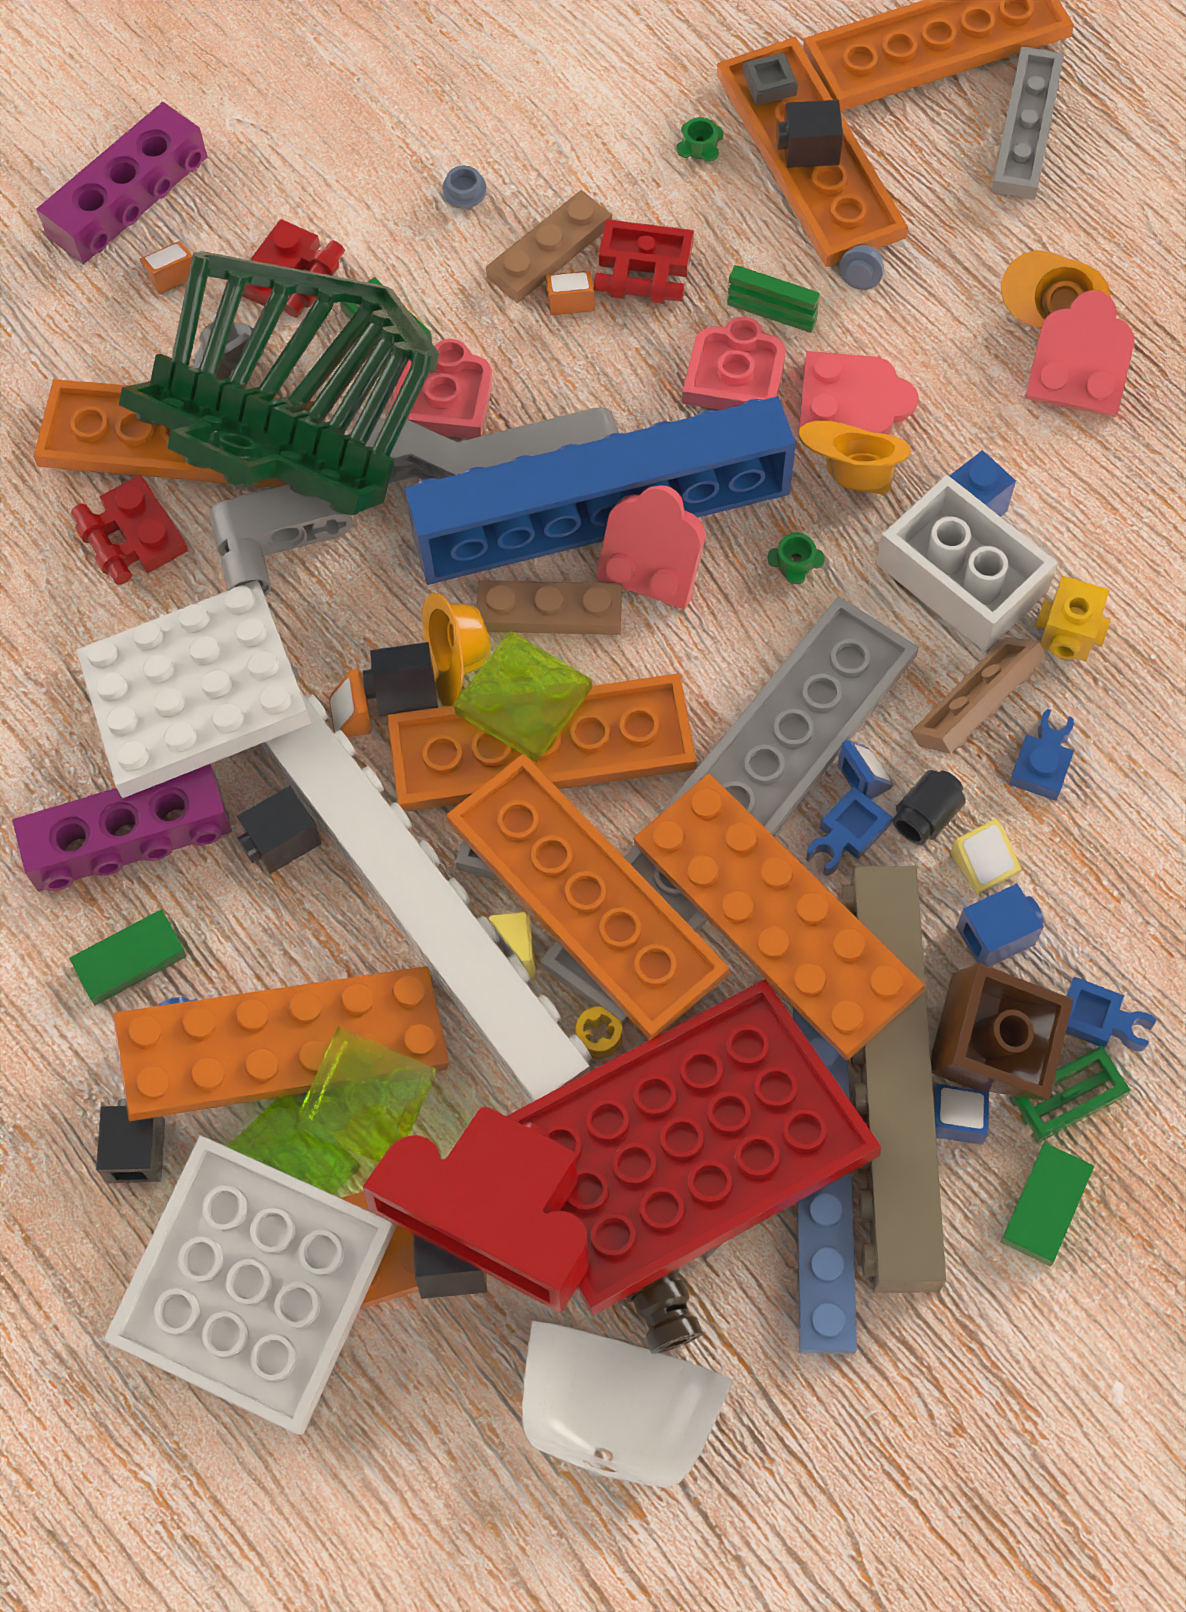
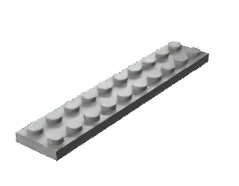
(779, 745)

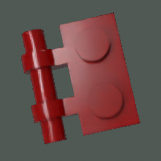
(297, 249)
(644, 249)
(142, 523)

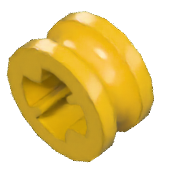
(593, 1017)

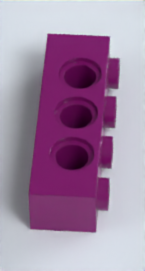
(122, 183)
(97, 817)

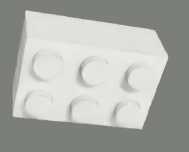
(966, 562)

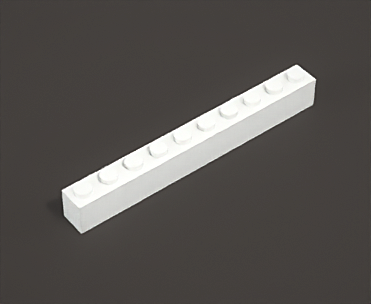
(428, 908)

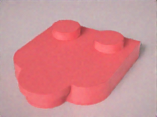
(1082, 356)
(733, 365)
(855, 392)
(455, 395)
(653, 546)

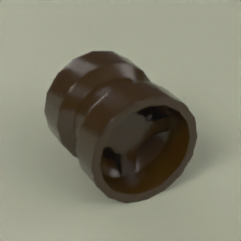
(667, 1316)

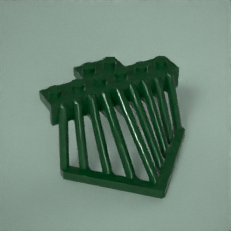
(264, 438)

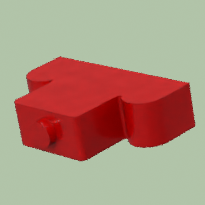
(490, 1203)

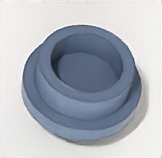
(464, 187)
(862, 267)

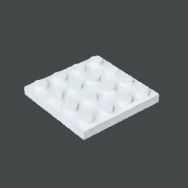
(191, 688)
(250, 1284)

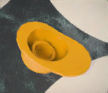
(1044, 283)
(856, 456)
(456, 643)

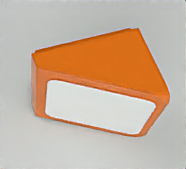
(168, 266)
(570, 292)
(350, 706)

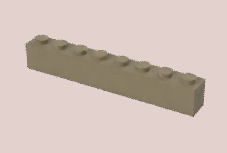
(898, 1102)

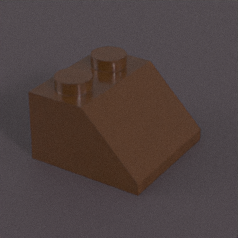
(1000, 1033)

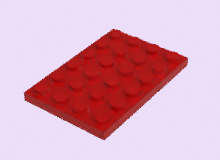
(698, 1139)

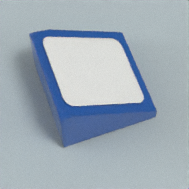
(863, 769)
(961, 1114)

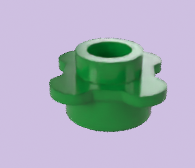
(700, 139)
(796, 545)

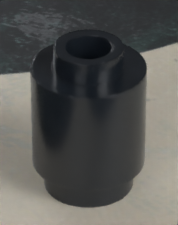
(929, 806)

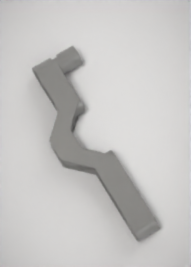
(283, 520)

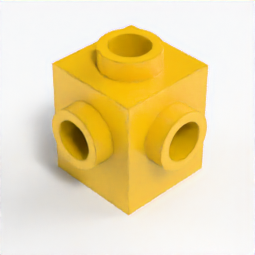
(1074, 619)

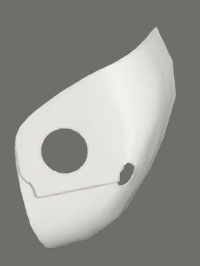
(620, 1398)

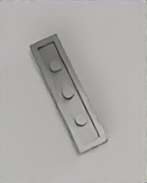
(1028, 123)

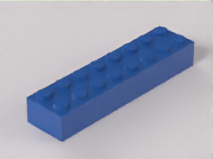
(567, 494)

